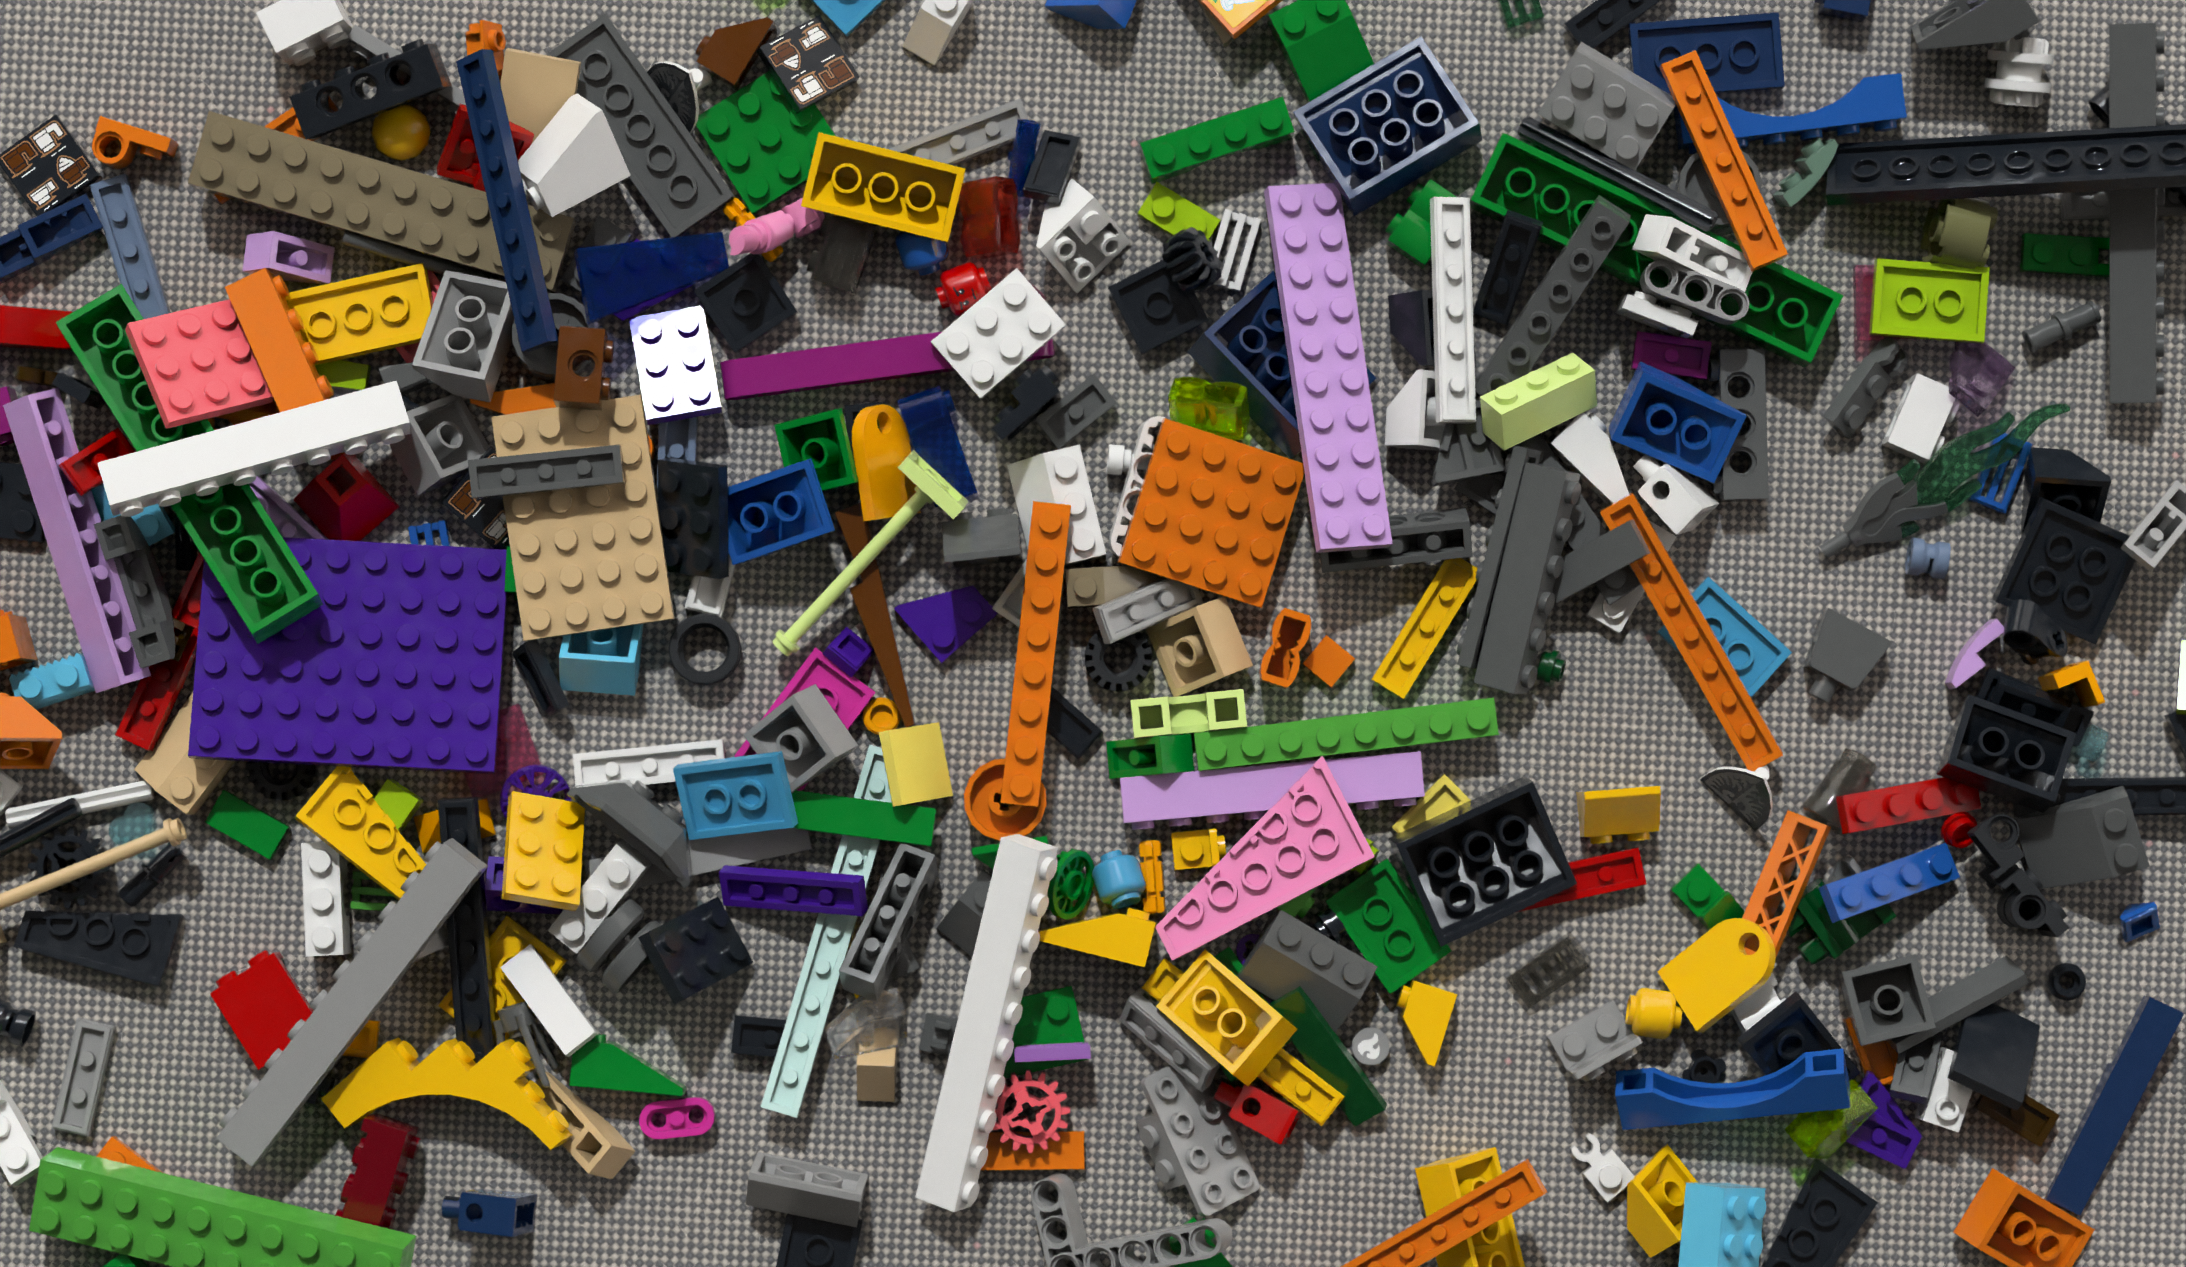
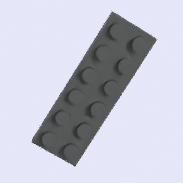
(651, 137)

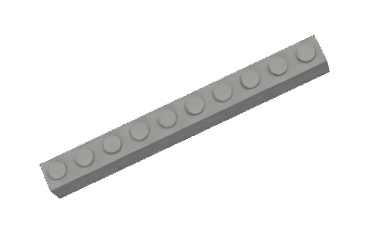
(351, 1001)

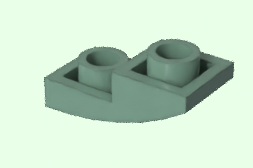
(1812, 164)

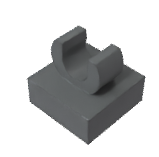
(938, 1034)

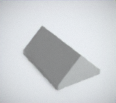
(806, 1189)

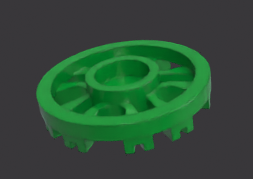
(1069, 883)

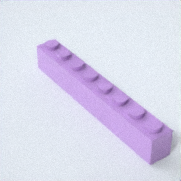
(68, 521)
(1260, 787)

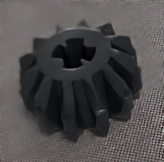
(1192, 260)

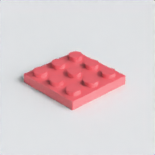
(198, 363)

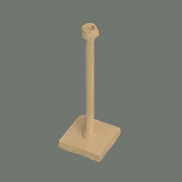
(172, 831)

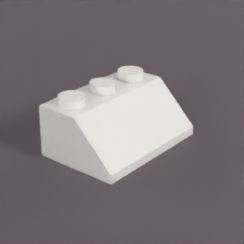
(1060, 479)

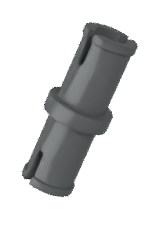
(2061, 326)

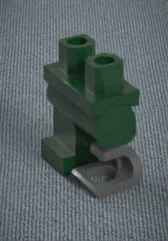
(1828, 937)

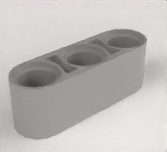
(1712, 288)

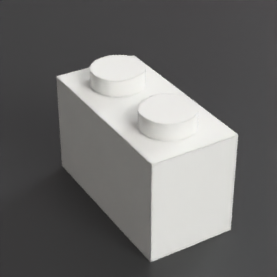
(1921, 418)

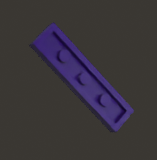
(793, 890)

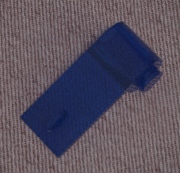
(935, 437)

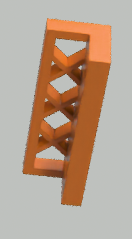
(1776, 874)

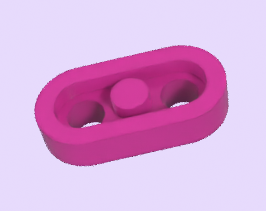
(677, 1118)

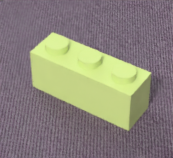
(1538, 401)

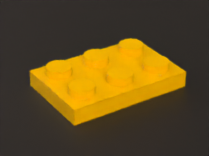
(543, 851)

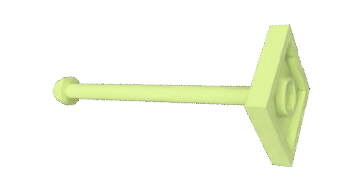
(929, 488)

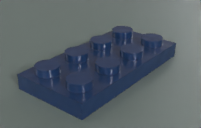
(1735, 51)

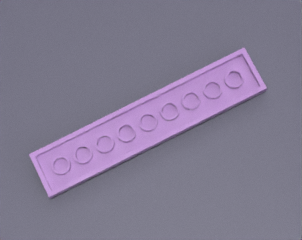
(1327, 368)

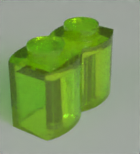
(1211, 407)

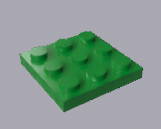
(762, 141)

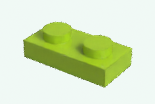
(1174, 213)

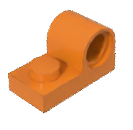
(131, 137)

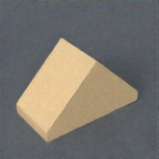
(877, 1076)

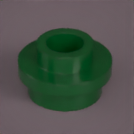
(1550, 668)

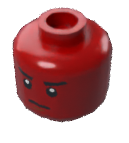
(962, 287)

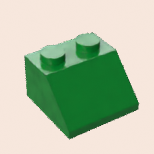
(823, 440)

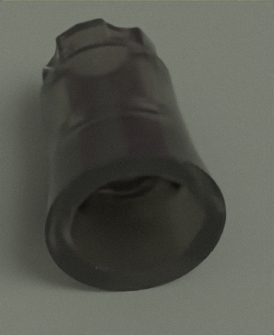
(1846, 776)

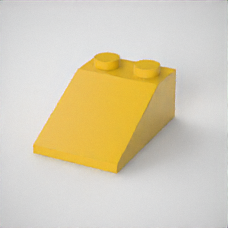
(1110, 936)
(1226, 1018)

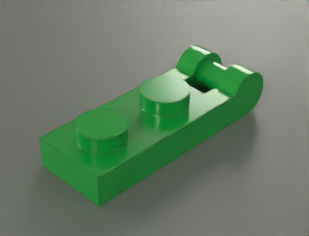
(2064, 254)

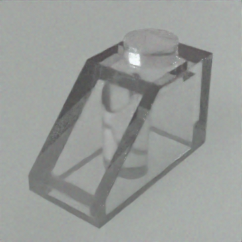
(868, 1026)

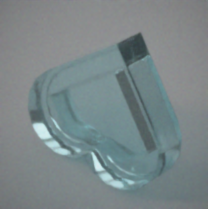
(136, 822)

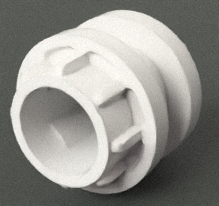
(2019, 72)

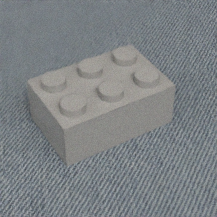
(1607, 106)

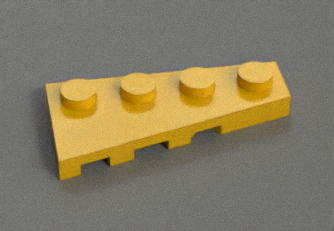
(360, 831)

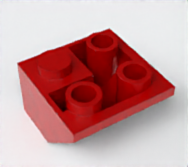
(346, 500)

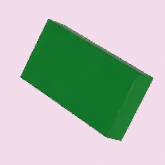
(247, 824)

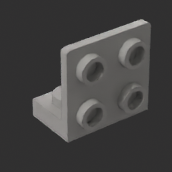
(1594, 1041)

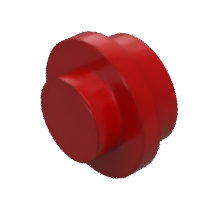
(1956, 827)

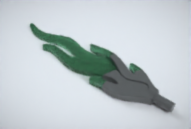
(1885, 512)

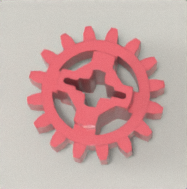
(1036, 1126)

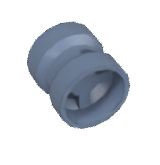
(1927, 558)

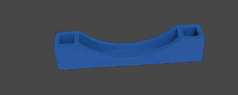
(1871, 103)
(1807, 1085)

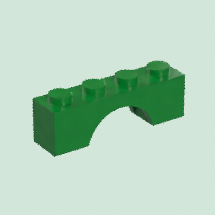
(1220, 137)

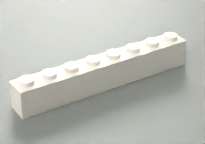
(254, 449)

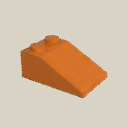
(2021, 1226)

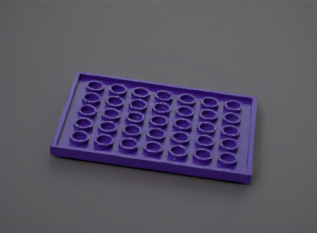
(377, 677)

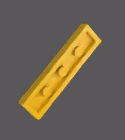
(1425, 626)

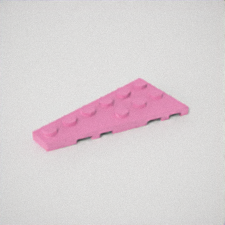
(1285, 854)

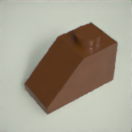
(733, 50)

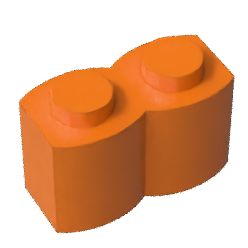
(1282, 658)

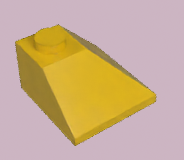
(1657, 1201)

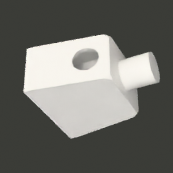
(1685, 503)

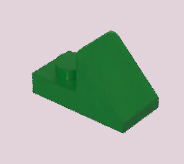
(1706, 898)

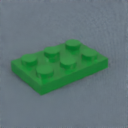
(1387, 925)
(1046, 1019)

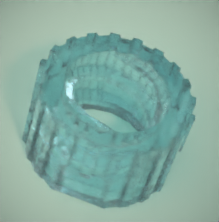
(2092, 743)

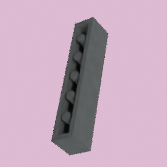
(1527, 578)

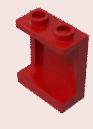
(261, 1005)

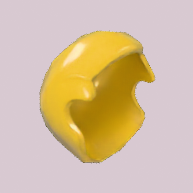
(401, 132)

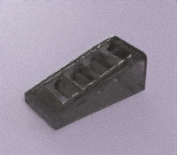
(1576, 951)

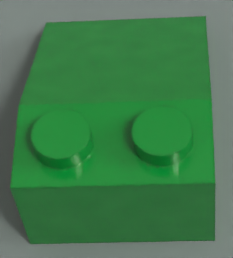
(1319, 43)

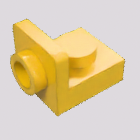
(1197, 848)

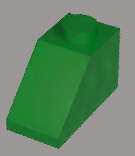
(1150, 756)

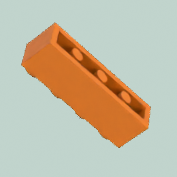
(277, 340)

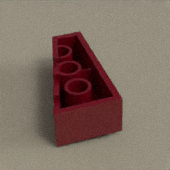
(379, 1170)

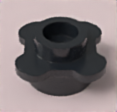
(1701, 1060)

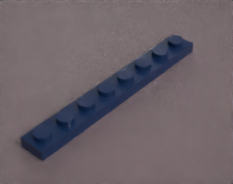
(507, 200)

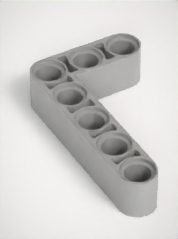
(1119, 1249)

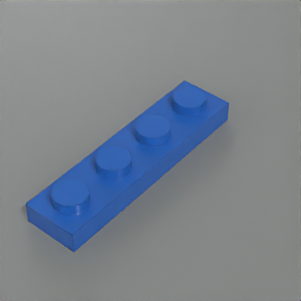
(1889, 882)

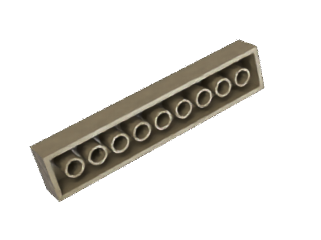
(363, 196)

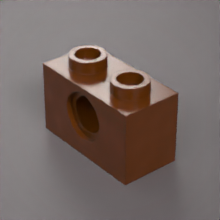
(575, 346)

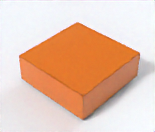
(1328, 661)

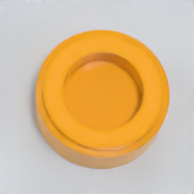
(881, 715)

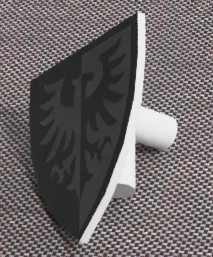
(680, 89)
(1743, 792)

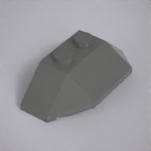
(641, 823)

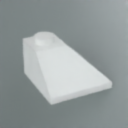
(1413, 415)

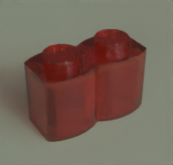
(989, 217)

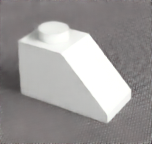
(935, 27)

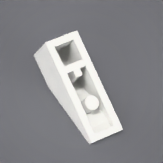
(1679, 243)
(1591, 454)

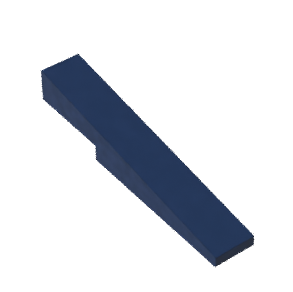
(2113, 1103)

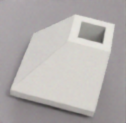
(1079, 236)

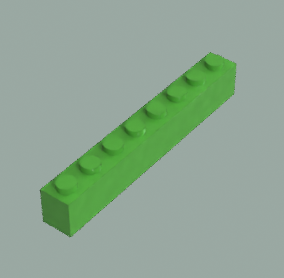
(1345, 734)

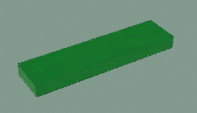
(864, 818)

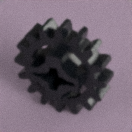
(58, 855)

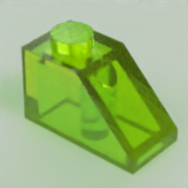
(1825, 1131)

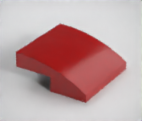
(459, 154)

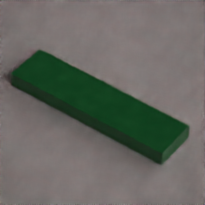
(1329, 1057)

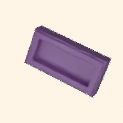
(1052, 1052)

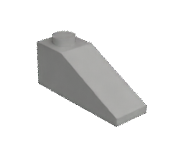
(2159, 528)

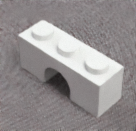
(600, 895)
(323, 900)

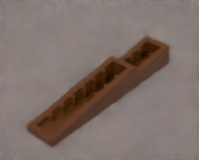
(874, 610)

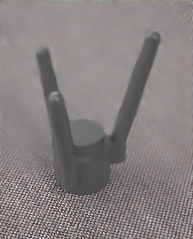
(518, 1022)

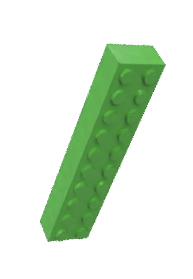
(197, 1222)

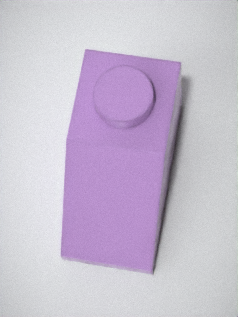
(289, 257)

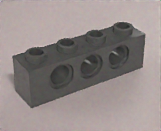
(1748, 367)
(1414, 539)
(888, 922)

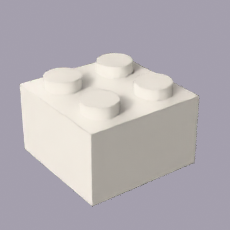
(305, 27)

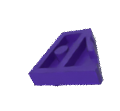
(947, 619)

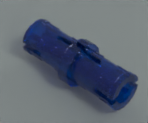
(1023, 152)

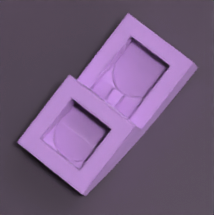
(1967, 660)

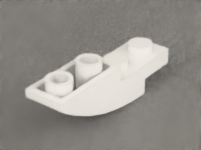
(18, 1150)

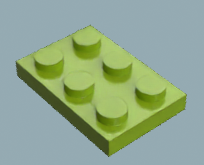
(1929, 301)

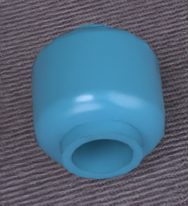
(1119, 879)

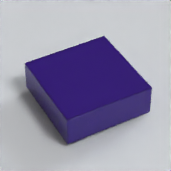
(848, 652)

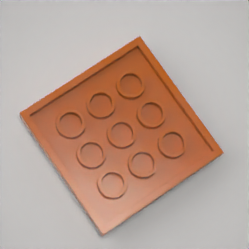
(1212, 513)

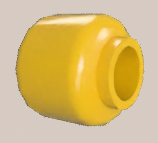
(1653, 1013)

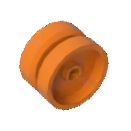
(987, 813)

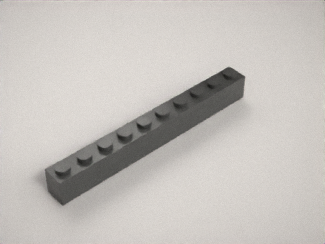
(2134, 222)

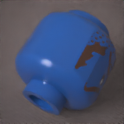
(921, 252)

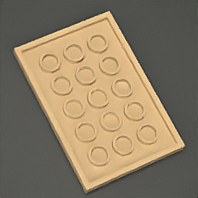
(586, 552)

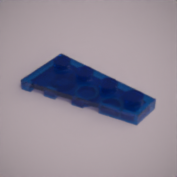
(634, 272)

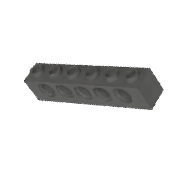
(1554, 296)

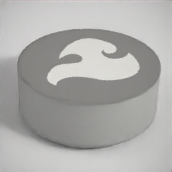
(1370, 1046)

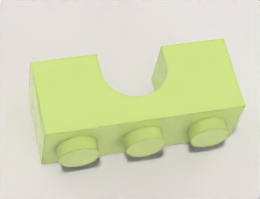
(1188, 713)

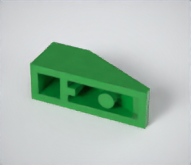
(613, 1067)

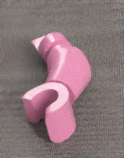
(774, 229)

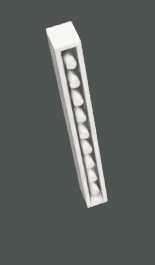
(987, 1022)

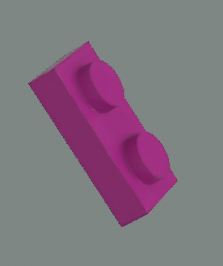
(1672, 354)

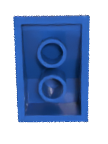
(1675, 423)
(776, 512)

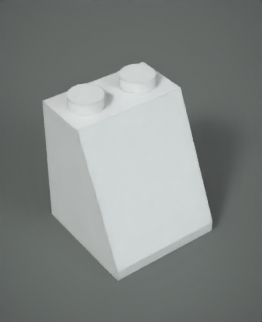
(571, 158)

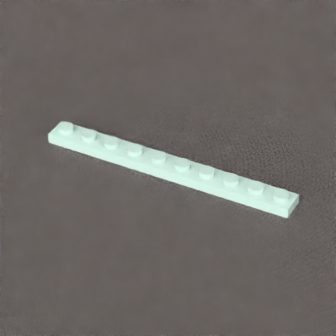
(823, 960)

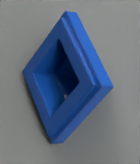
(2139, 920)

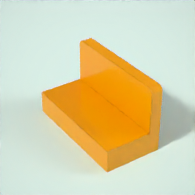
(2081, 677)

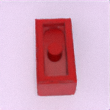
(83, 467)

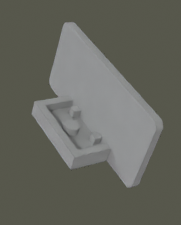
(1194, 1142)

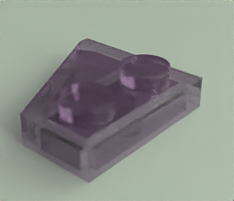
(1977, 375)

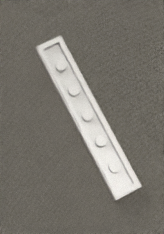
(1452, 310)

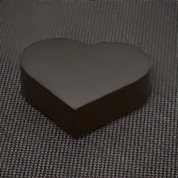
(35, 376)

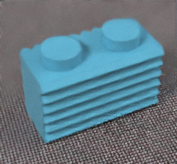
(53, 681)

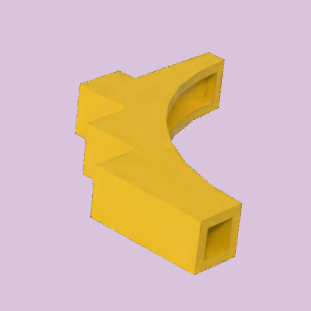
(449, 1070)

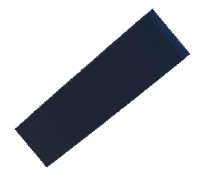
(46, 236)

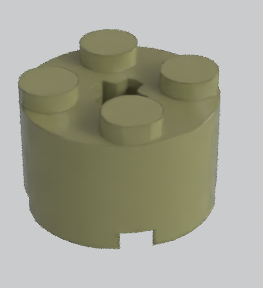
(1959, 232)

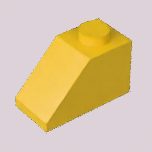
(1426, 1016)

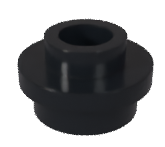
(1329, 925)
(2077, 986)

